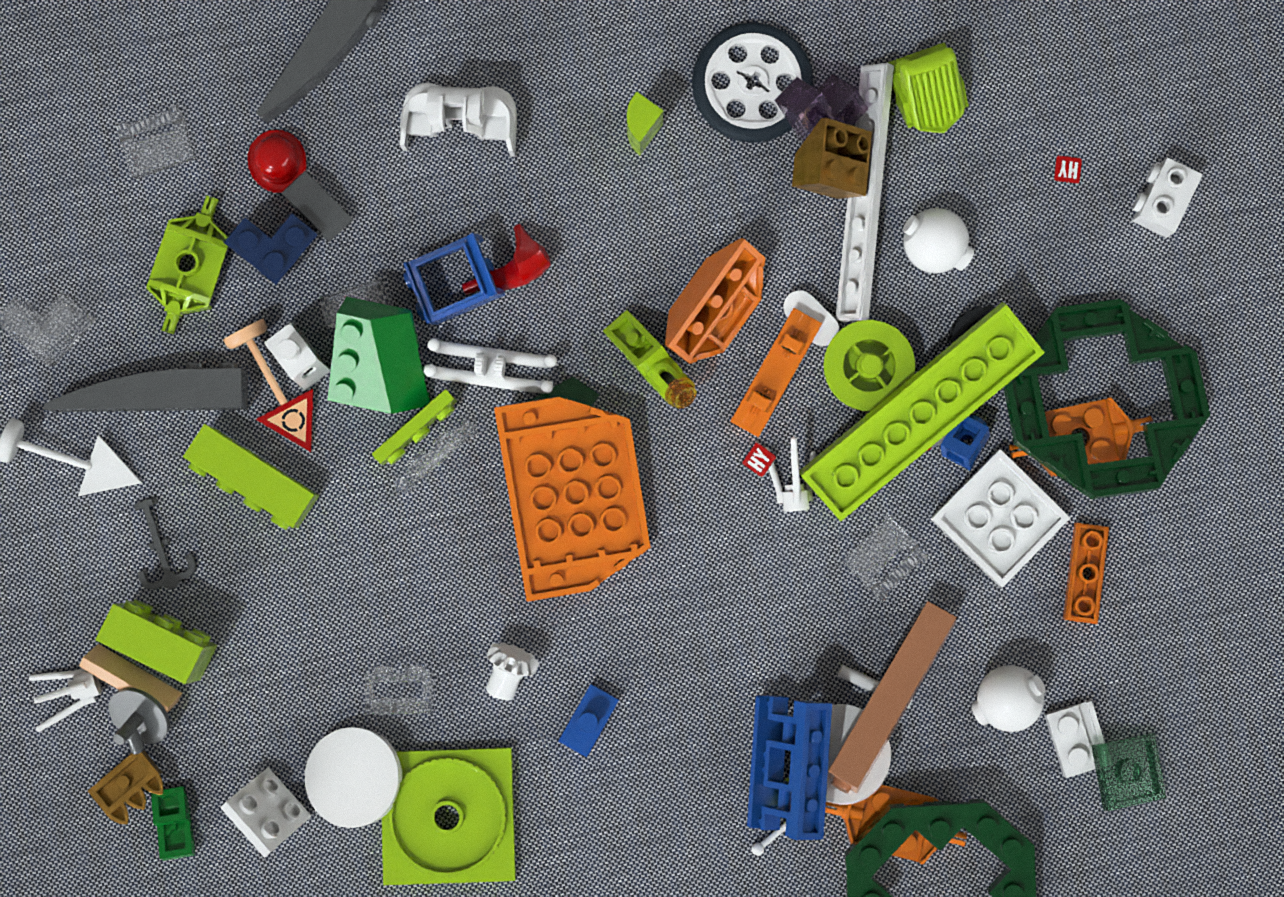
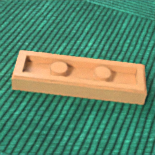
(124, 674)

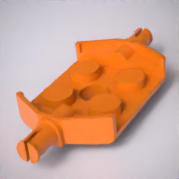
(1106, 428)
(862, 814)

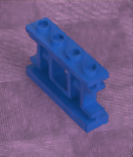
(804, 795)

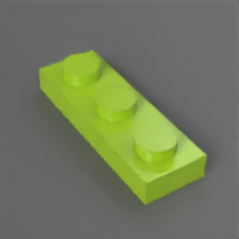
(415, 429)

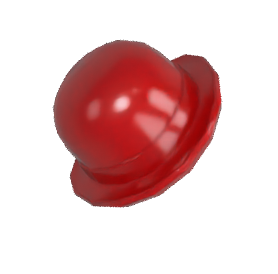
(276, 160)

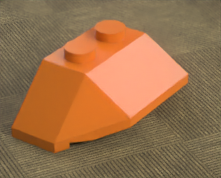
(716, 302)

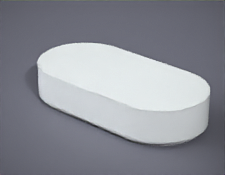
(810, 306)

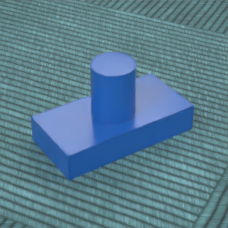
(588, 720)

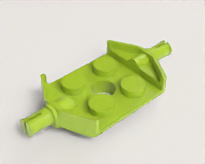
(194, 289)

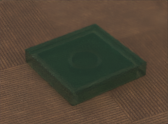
(1128, 771)

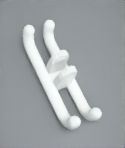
(490, 367)

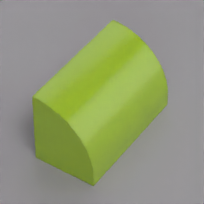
(643, 122)

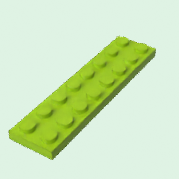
(921, 411)

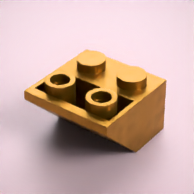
(833, 160)

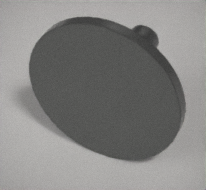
(138, 718)

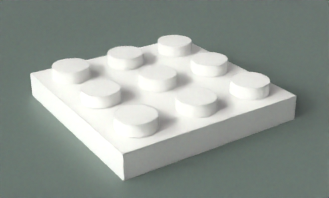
(1000, 518)

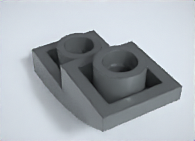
(316, 206)

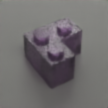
(807, 105)

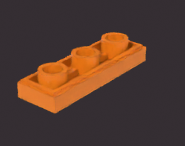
(1083, 594)

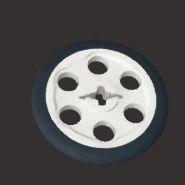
(715, 59)

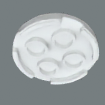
(842, 722)
(353, 777)

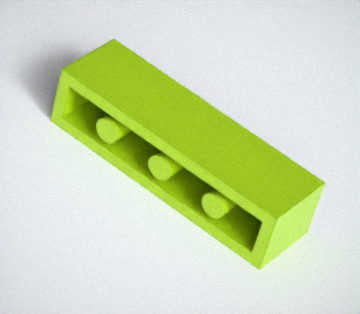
(250, 476)

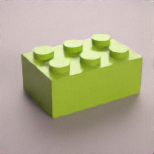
(157, 641)

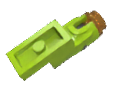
(651, 360)

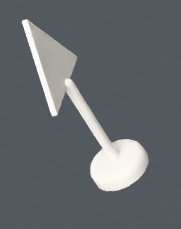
(103, 471)

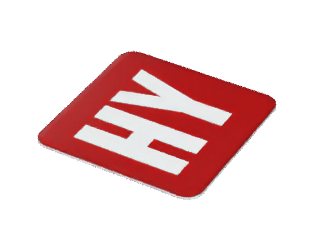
(1068, 169)
(759, 460)

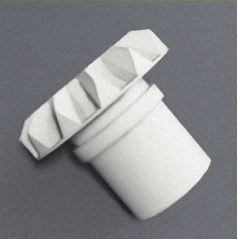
(509, 667)

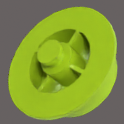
(867, 363)

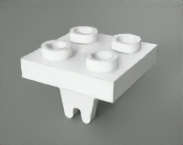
(266, 812)

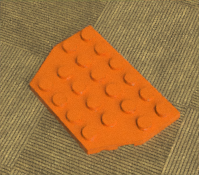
(571, 494)

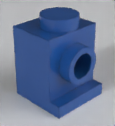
(958, 451)

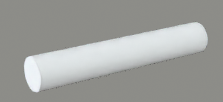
(859, 679)

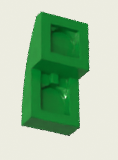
(173, 824)

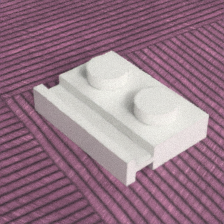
(1073, 733)

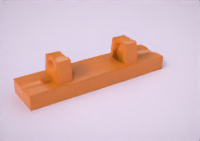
(776, 372)

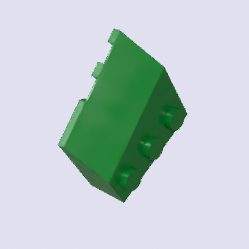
(376, 358)

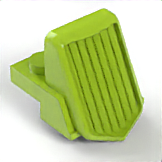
(929, 89)

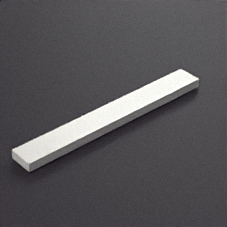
(863, 211)

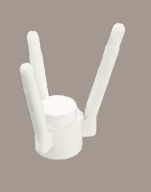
(796, 495)
(83, 686)

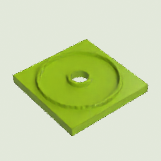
(483, 841)

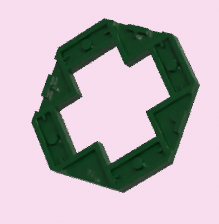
(1066, 453)
(939, 824)

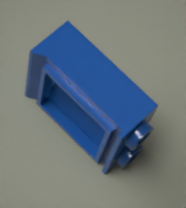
(480, 266)

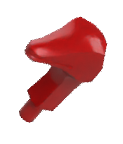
(527, 265)

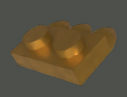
(126, 785)

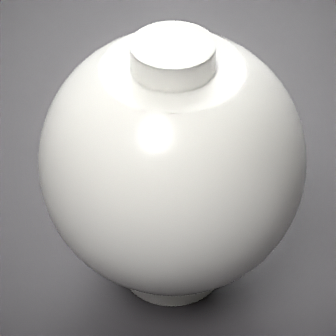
(937, 241)
(1009, 699)

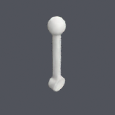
(758, 848)

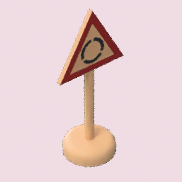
(290, 419)

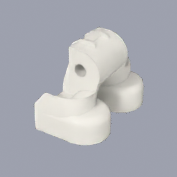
(483, 112)

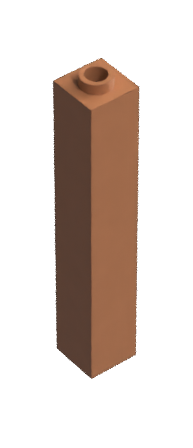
(891, 698)

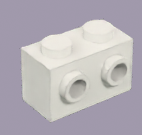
(1165, 197)

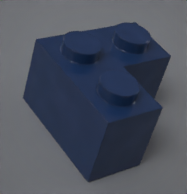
(271, 254)

